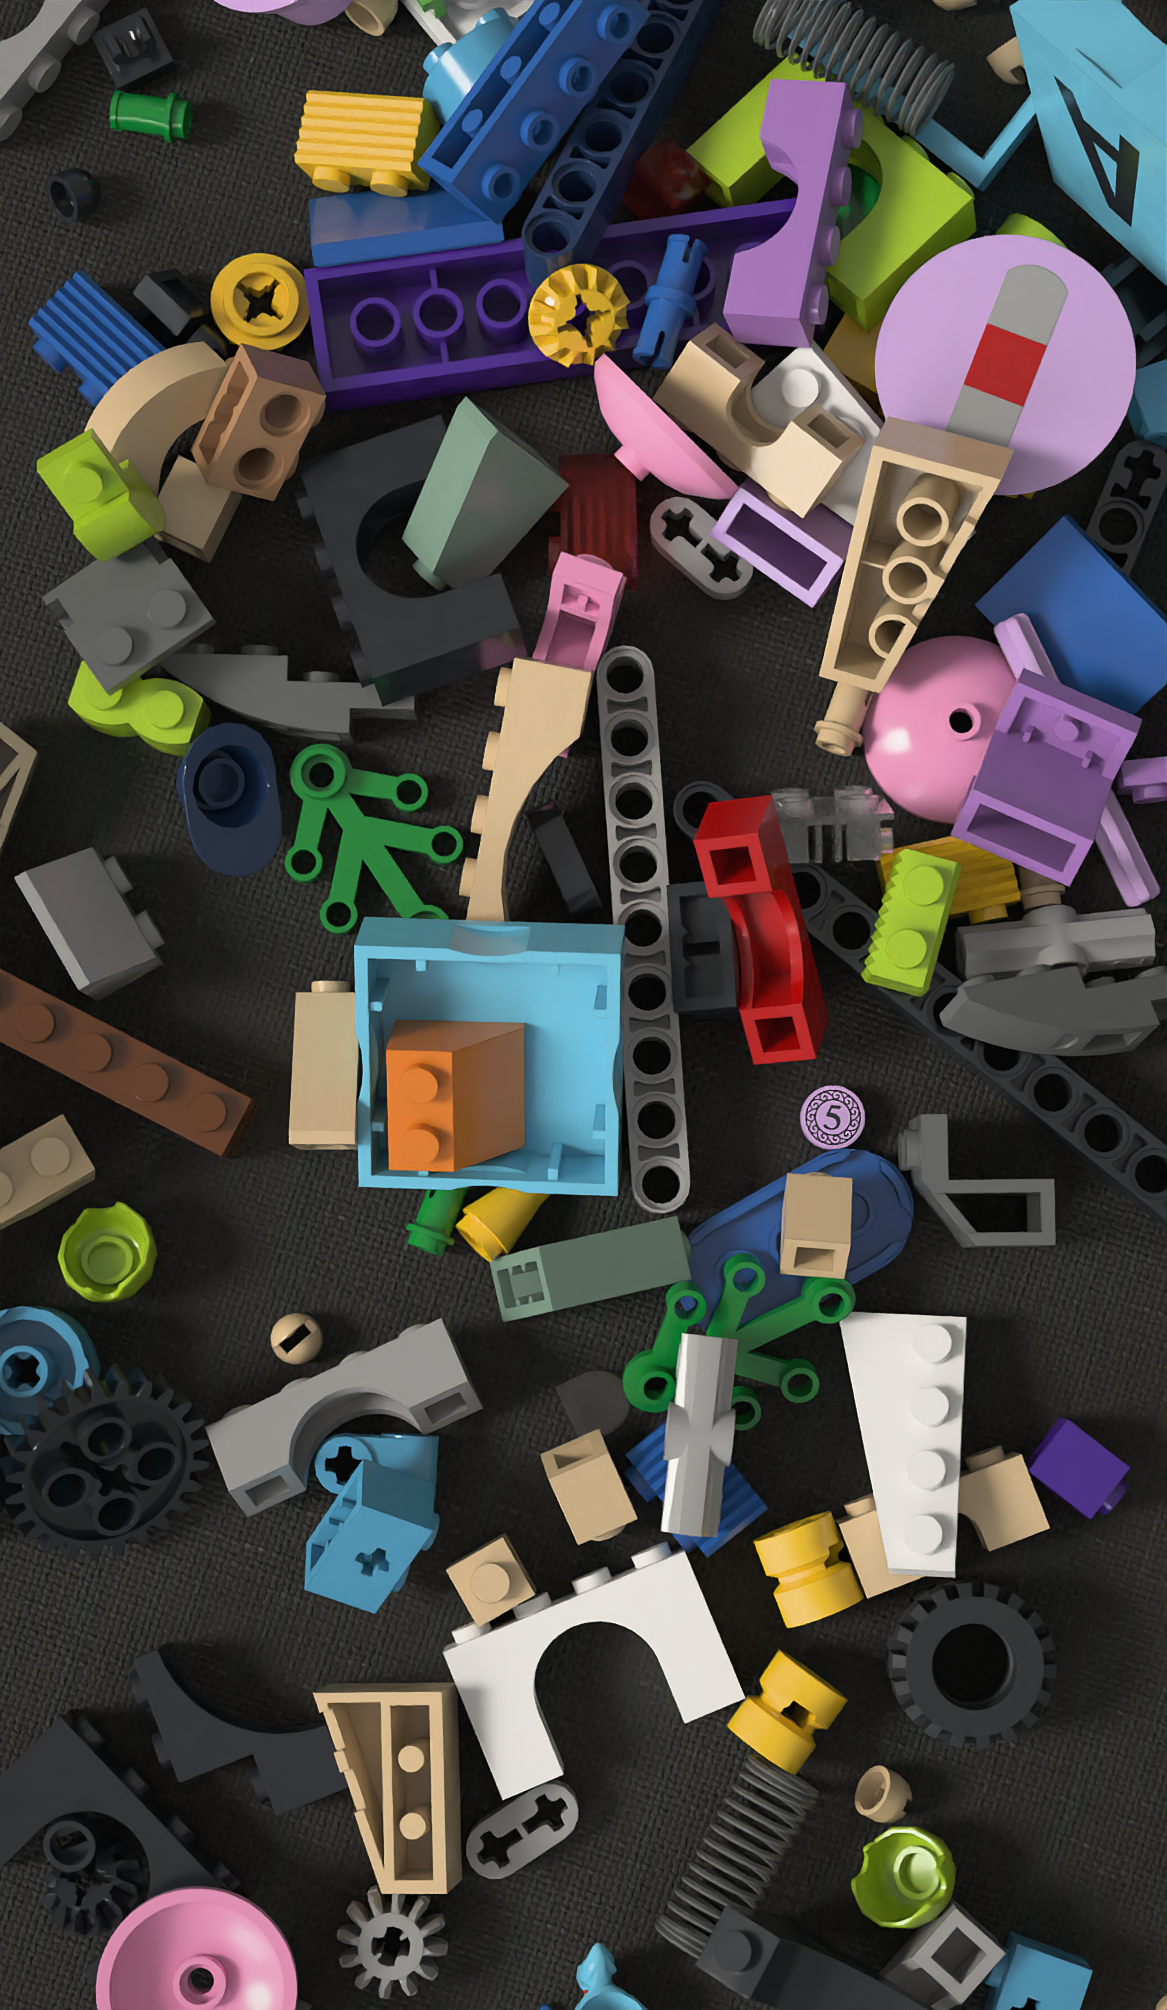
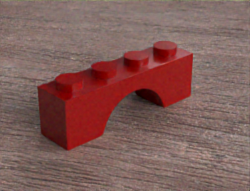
(751, 873)

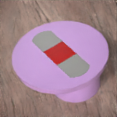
(1012, 351)

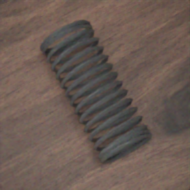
(927, 87)
(691, 1939)

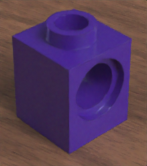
(1078, 1469)

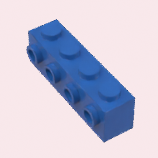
(529, 99)

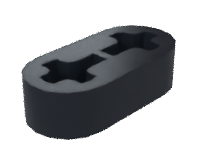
(563, 859)

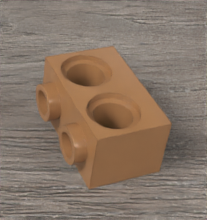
(248, 419)

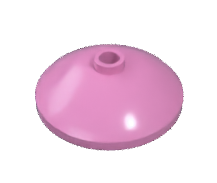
(653, 440)
(908, 725)
(190, 1929)

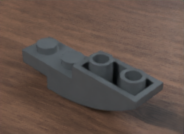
(262, 692)
(1058, 1013)

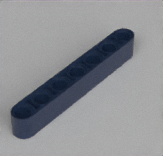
(620, 121)

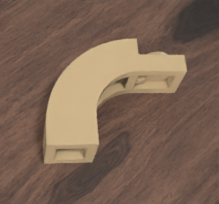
(157, 404)

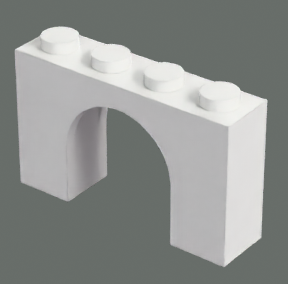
(499, 1662)

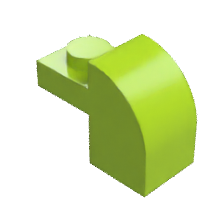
(103, 498)

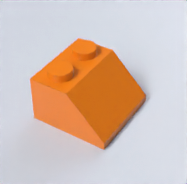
(454, 1093)

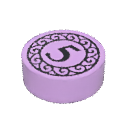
(832, 1117)

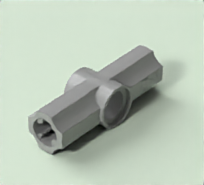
(1056, 938)
(699, 1435)

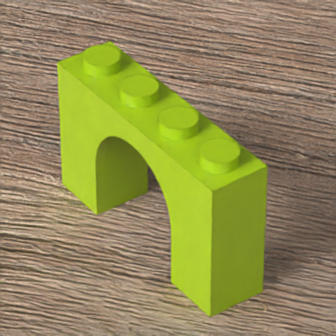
(909, 225)

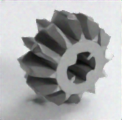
(410, 1957)

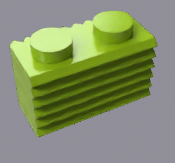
(911, 922)

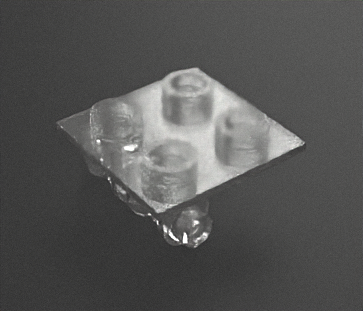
(849, 806)

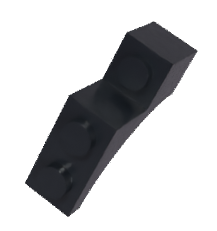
(196, 1736)

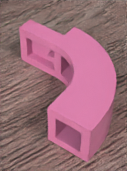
(580, 613)

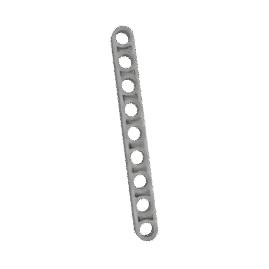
(646, 898)

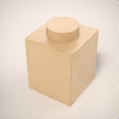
(195, 511)
(816, 1225)
(589, 1488)
(491, 1579)

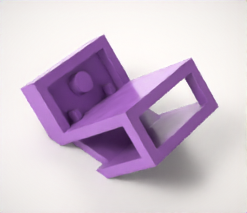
(791, 550)
(1045, 777)

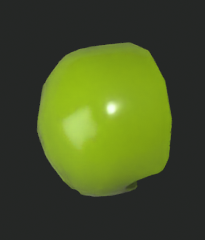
(108, 1253)
(905, 1878)

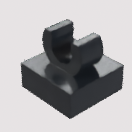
(133, 51)
(174, 303)

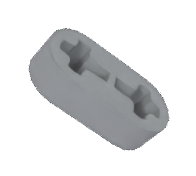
(691, 559)
(532, 1841)

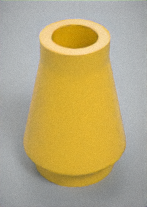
(498, 1220)

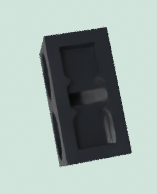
(702, 955)

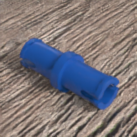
(670, 302)

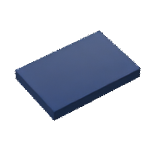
(382, 227)
(1088, 616)

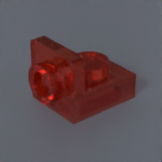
(665, 182)

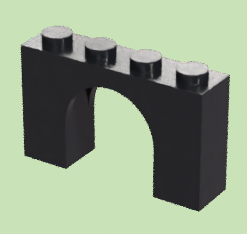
(403, 640)
(76, 1772)

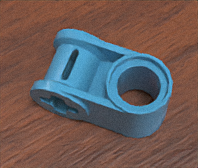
(400, 1451)

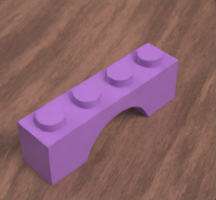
(779, 286)

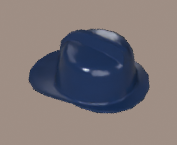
(231, 799)

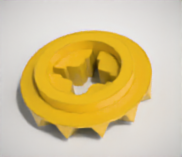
(255, 276)
(556, 303)

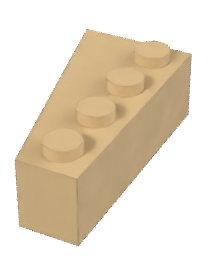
(909, 527)

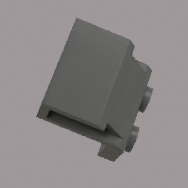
(128, 613)
(925, 1154)

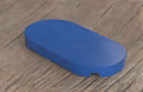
(753, 1226)

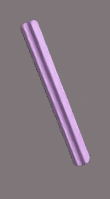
(1114, 834)

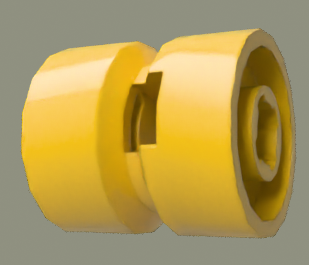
(808, 1569)
(773, 1732)

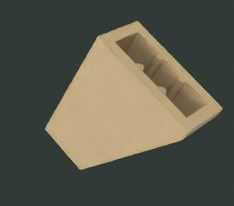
(325, 1069)

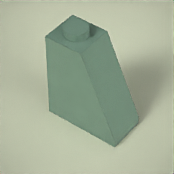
(478, 499)
(591, 1268)

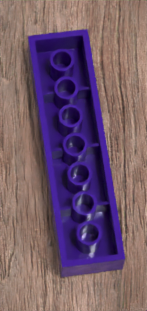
(462, 313)

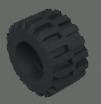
(1005, 1706)

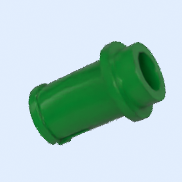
(152, 115)
(436, 1220)

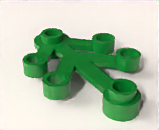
(362, 836)
(662, 1359)

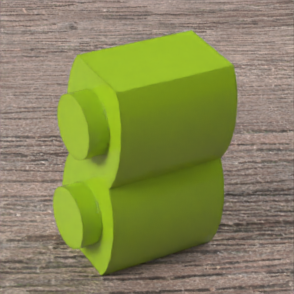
(155, 709)

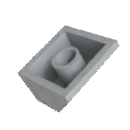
(92, 922)

